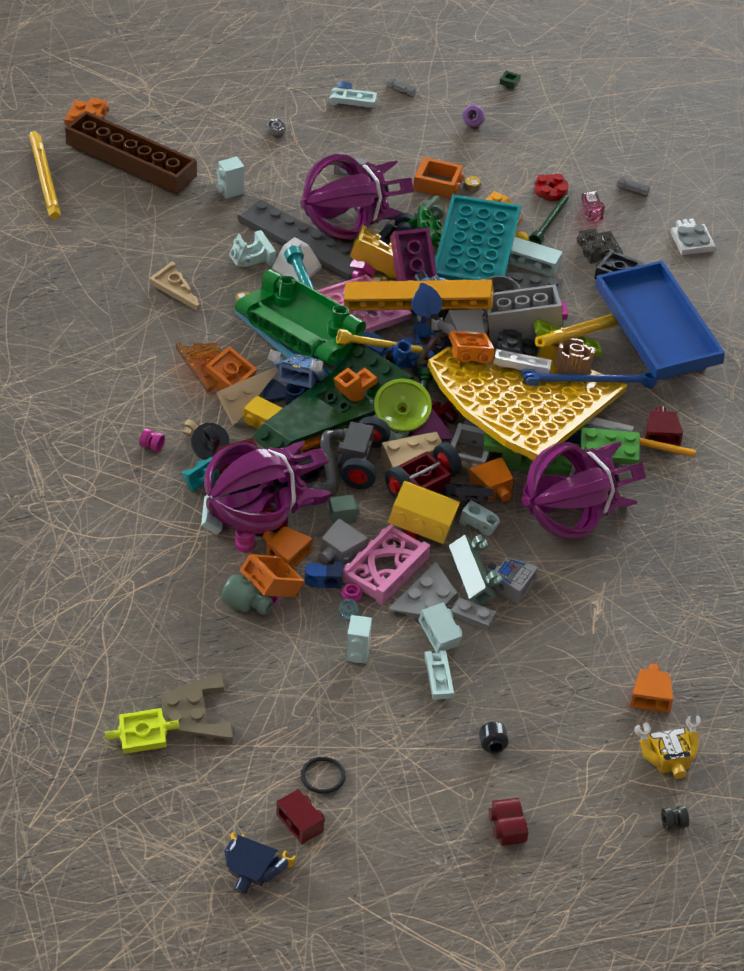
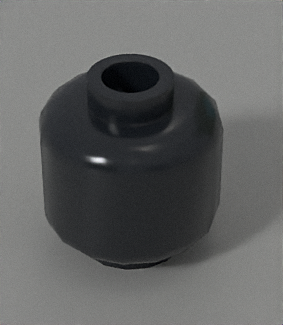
(493, 737)

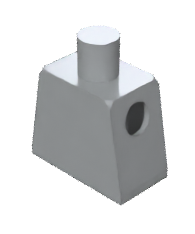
(341, 543)

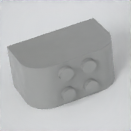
(520, 308)

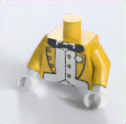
(671, 749)

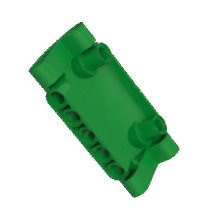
(300, 317)

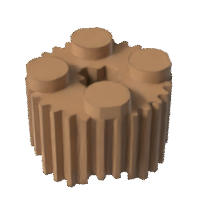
(574, 357)

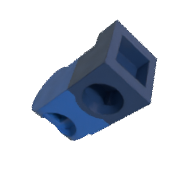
(324, 575)

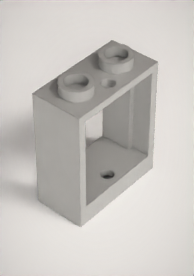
(472, 436)

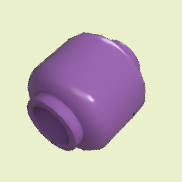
(477, 112)

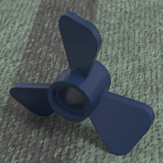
(276, 391)

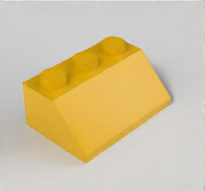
(423, 512)

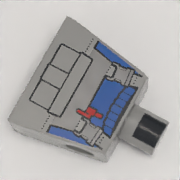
(517, 578)

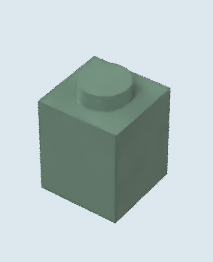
(343, 508)

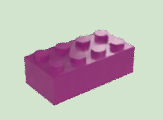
(412, 253)

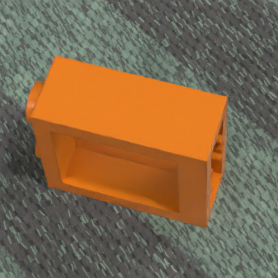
(435, 186)
(271, 575)

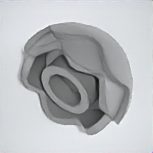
(276, 127)

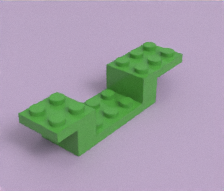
(590, 438)

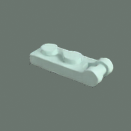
(353, 97)
(439, 675)

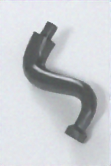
(332, 478)

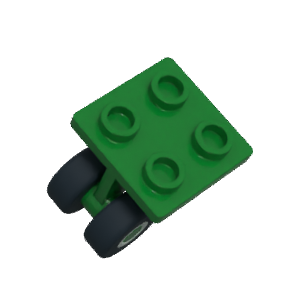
(424, 220)

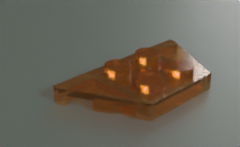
(197, 358)

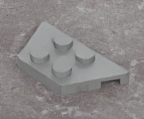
(427, 591)

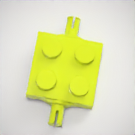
(142, 730)

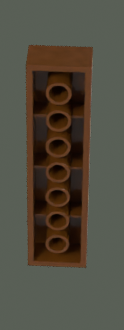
(131, 152)

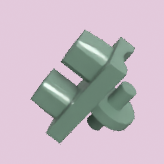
(435, 208)

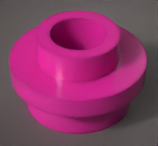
(352, 591)

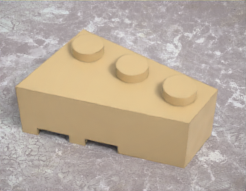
(401, 450)

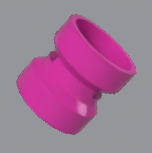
(152, 440)
(244, 541)

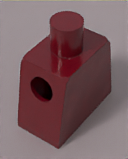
(664, 427)

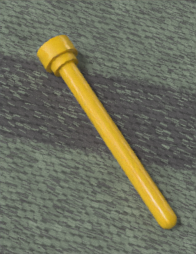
(344, 337)

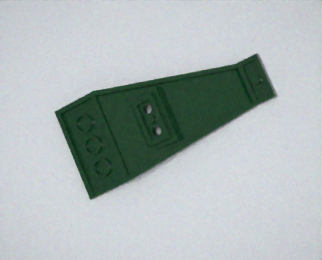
(315, 412)

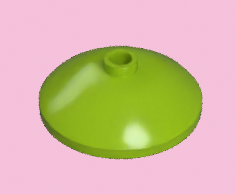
(403, 395)

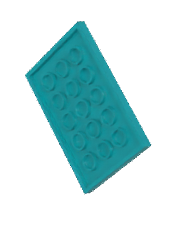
(476, 239)

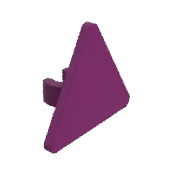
(434, 424)

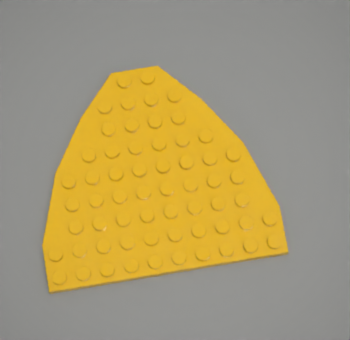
(514, 412)

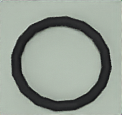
(323, 791)

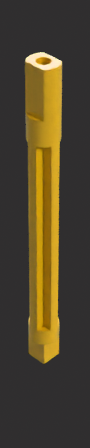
(44, 175)
(576, 330)

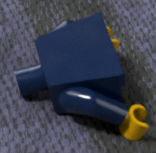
(254, 862)

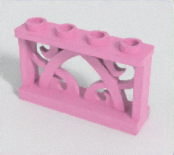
(378, 548)

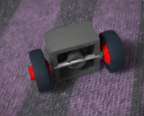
(357, 450)

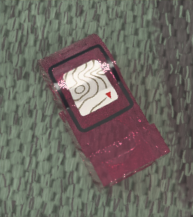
(590, 204)

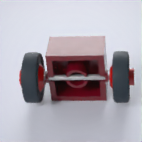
(426, 470)

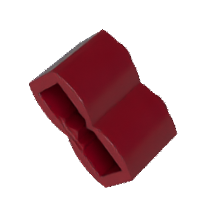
(508, 821)

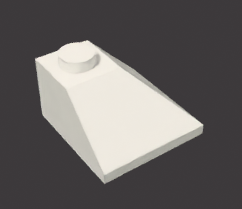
(310, 260)

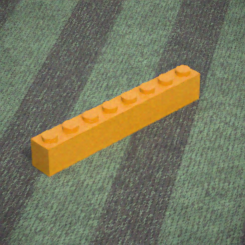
(399, 294)

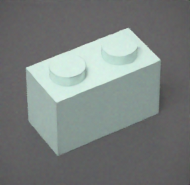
(230, 177)
(440, 627)
(358, 639)

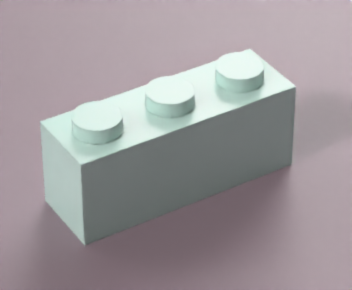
(535, 257)

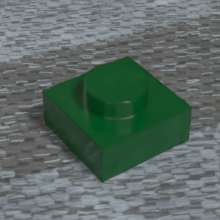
(510, 79)

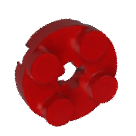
(545, 182)

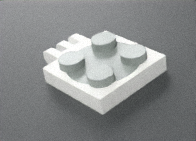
(692, 237)

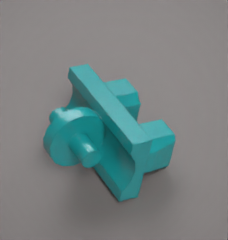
(195, 476)

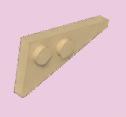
(172, 283)
(240, 394)

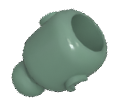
(244, 596)

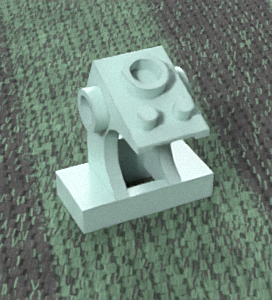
(252, 254)

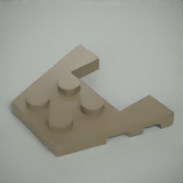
(188, 707)

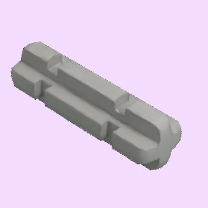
(401, 86)
(633, 186)

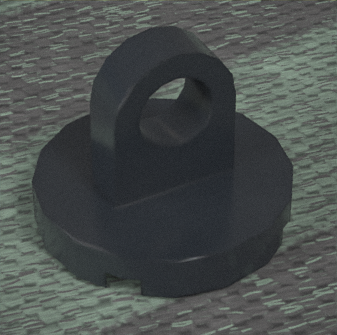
(207, 439)

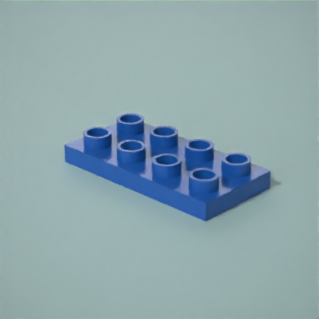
(659, 320)

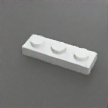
(521, 361)

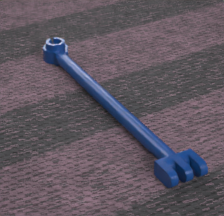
(533, 378)

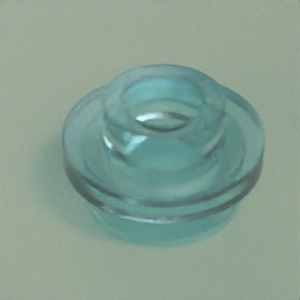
(347, 608)

